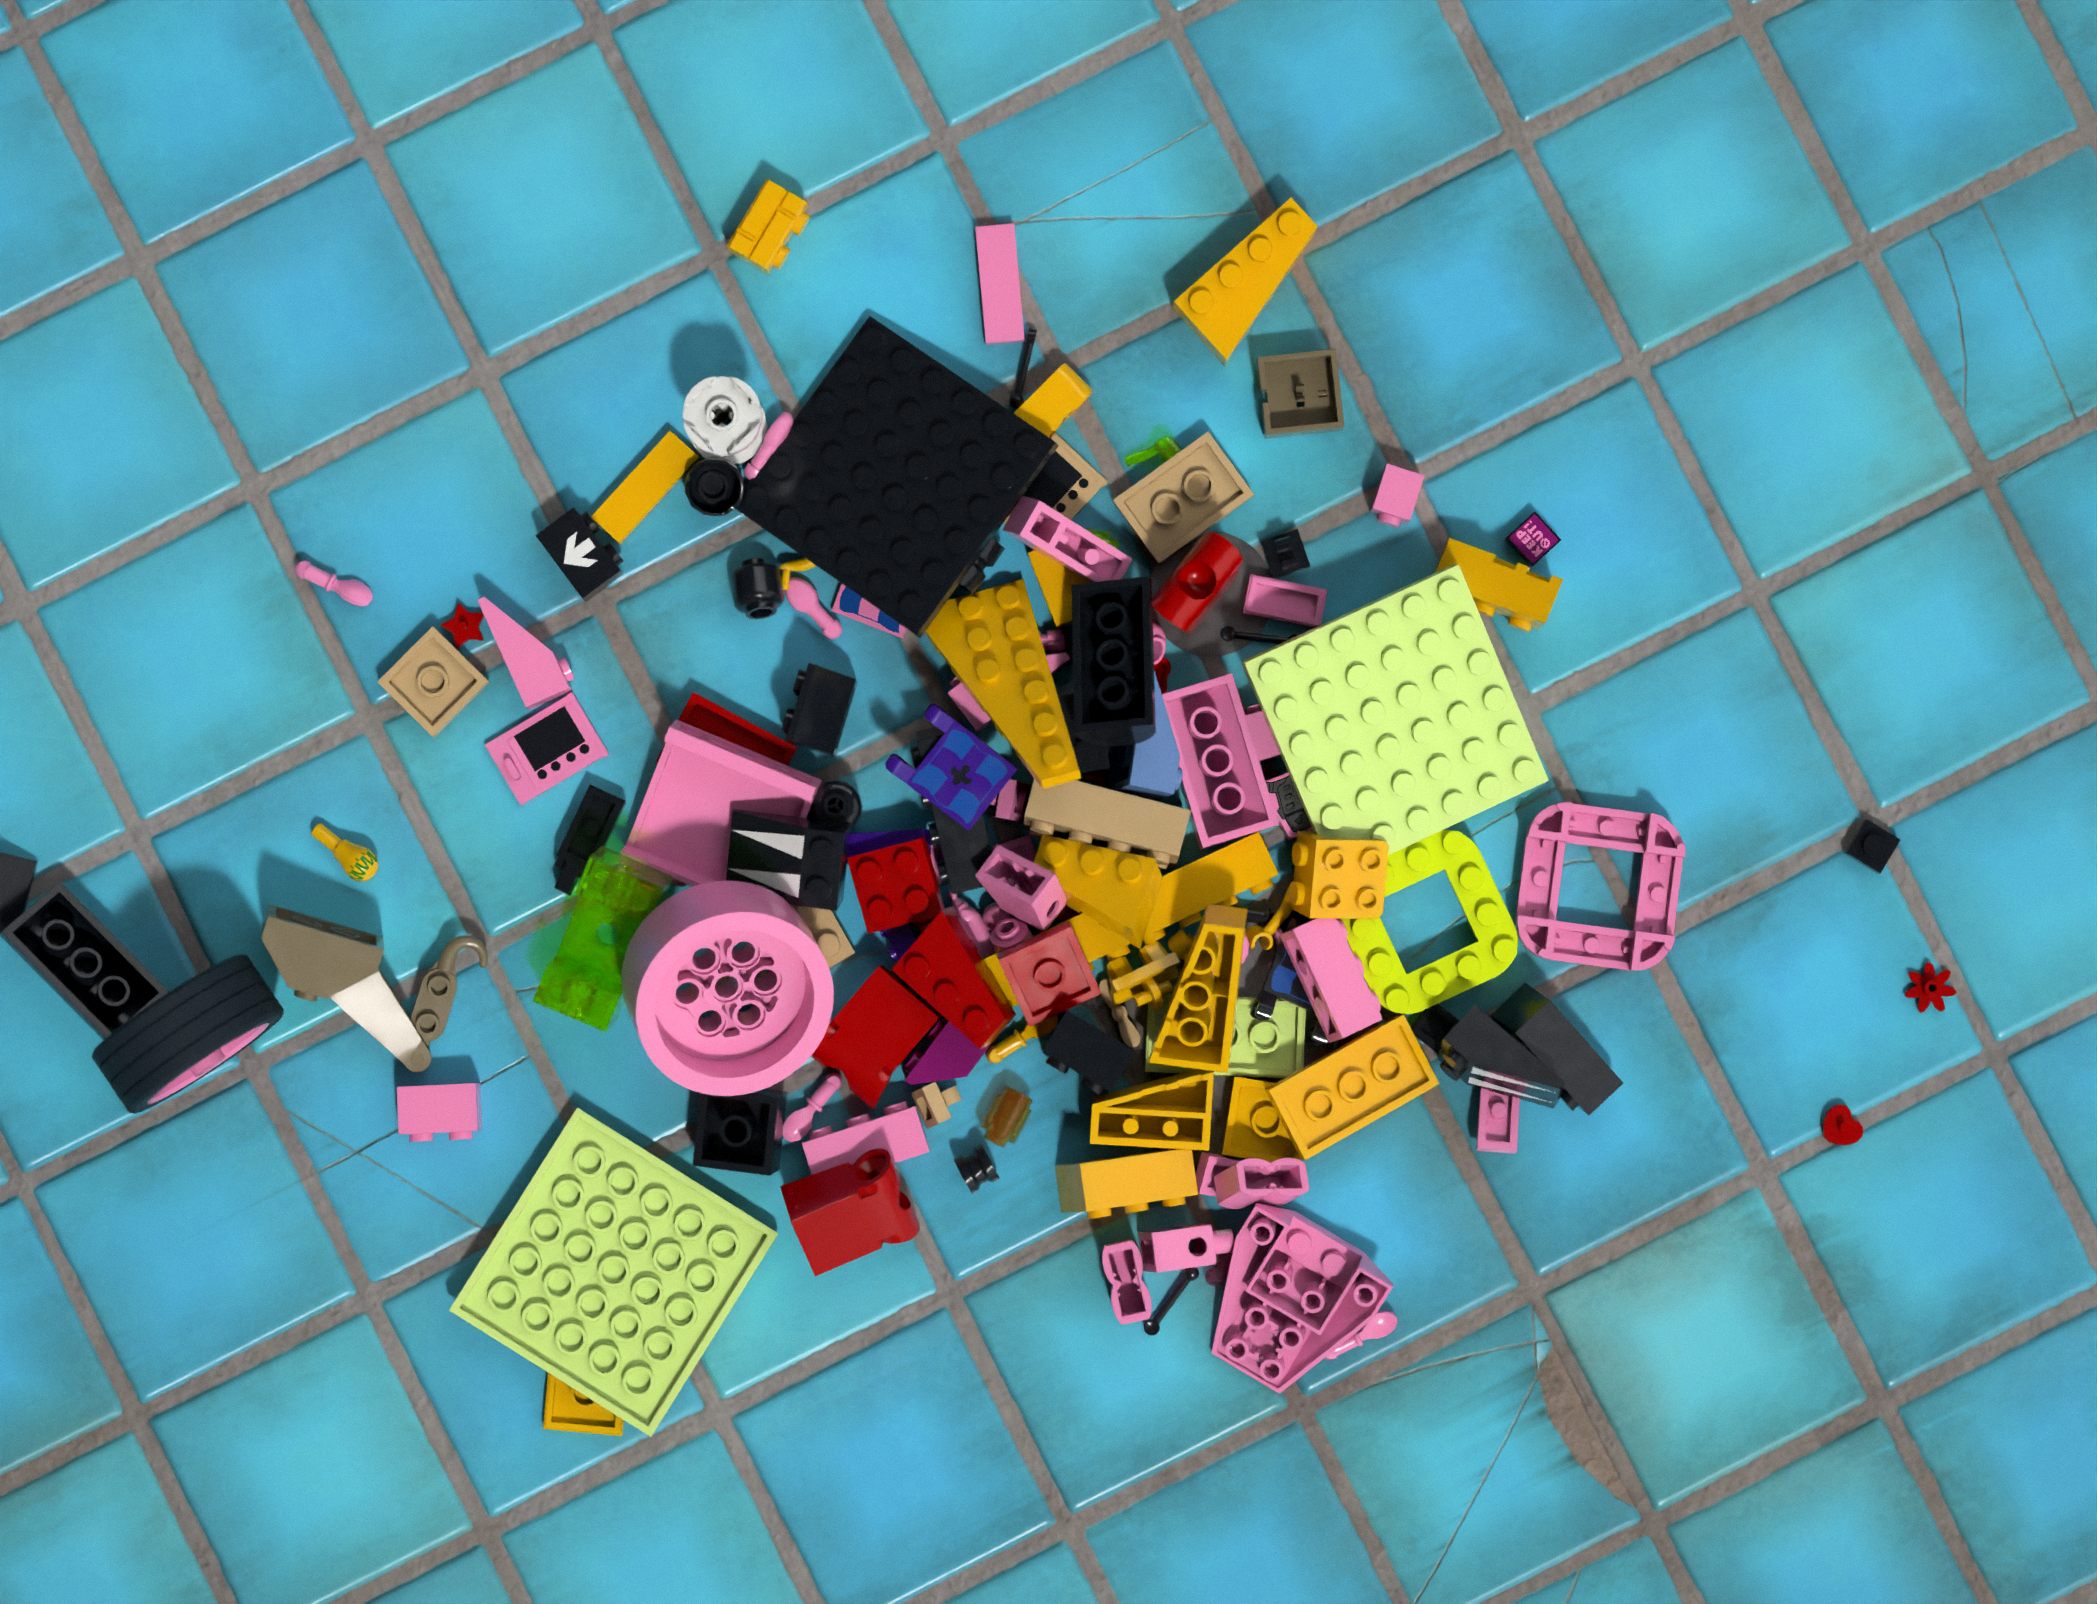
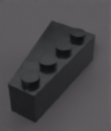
(962, 849)

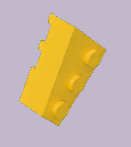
(1502, 585)
(1127, 1182)

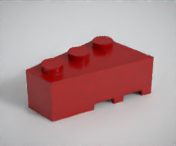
(955, 981)

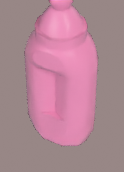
(973, 925)

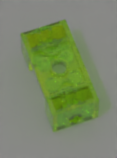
(587, 972)

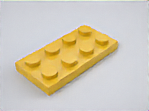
(1352, 1086)

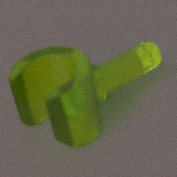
(1165, 447)

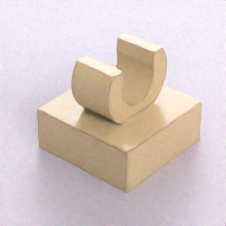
(933, 1103)

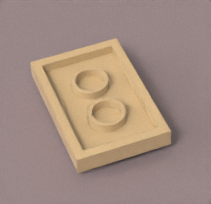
(1183, 498)

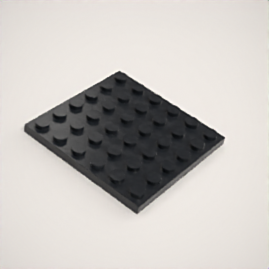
(895, 476)

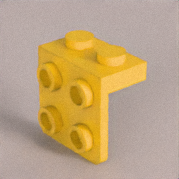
(1338, 877)

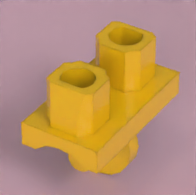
(1147, 982)

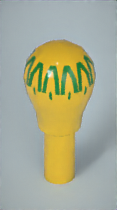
(356, 860)

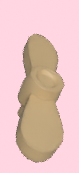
(1119, 1013)

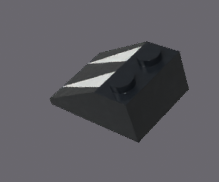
(790, 856)
(1493, 1060)

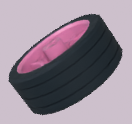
(187, 1033)

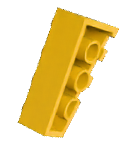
(1239, 286)
(1204, 1002)

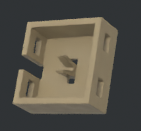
(1319, 392)

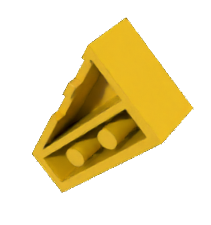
(1104, 883)
(1157, 1113)

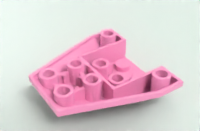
(1292, 1296)

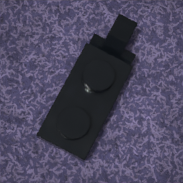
(587, 832)

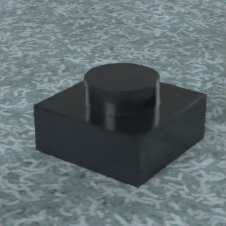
(1872, 846)

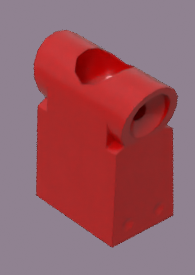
(1197, 582)
(875, 1034)
(850, 1210)

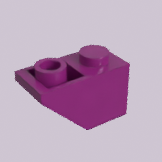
(947, 1057)

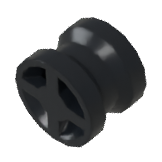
(976, 1168)

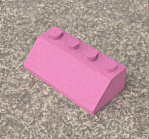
(1218, 762)

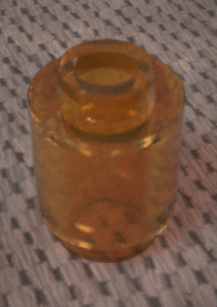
(1006, 1117)

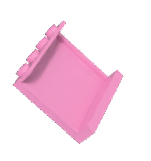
(692, 799)

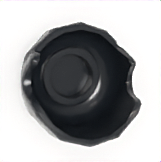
(714, 486)

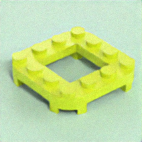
(1458, 971)

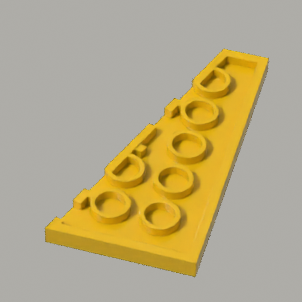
(1004, 667)

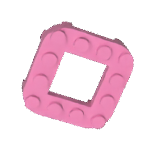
(1656, 893)

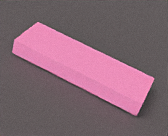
(1000, 284)

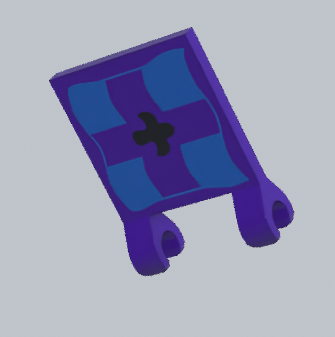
(958, 773)

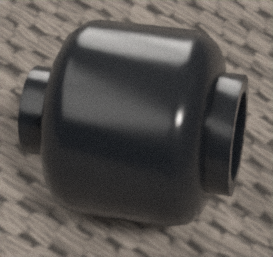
(757, 588)
(841, 791)

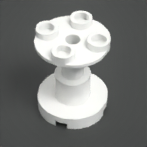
(722, 399)

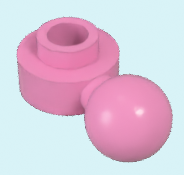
(1004, 928)

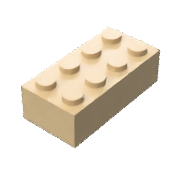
(1107, 820)

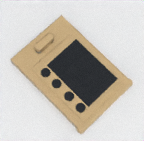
(1065, 481)

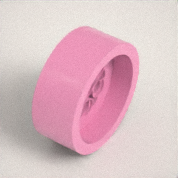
(730, 1049)

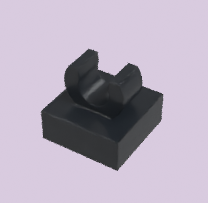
(1285, 554)

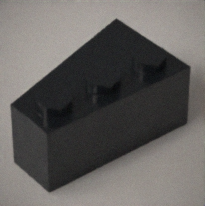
(1559, 1046)

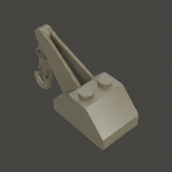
(344, 966)

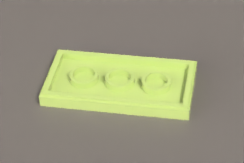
(1258, 1046)

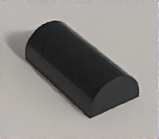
(1113, 661)
(82, 961)

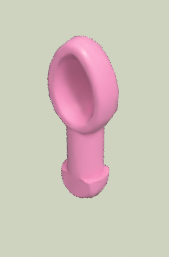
(774, 437)
(805, 599)

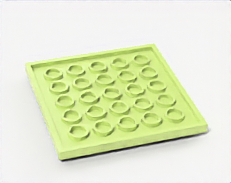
(1396, 716)
(613, 1272)

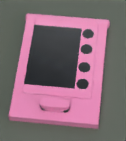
(546, 749)

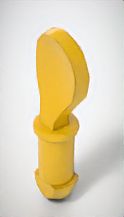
(1018, 1039)

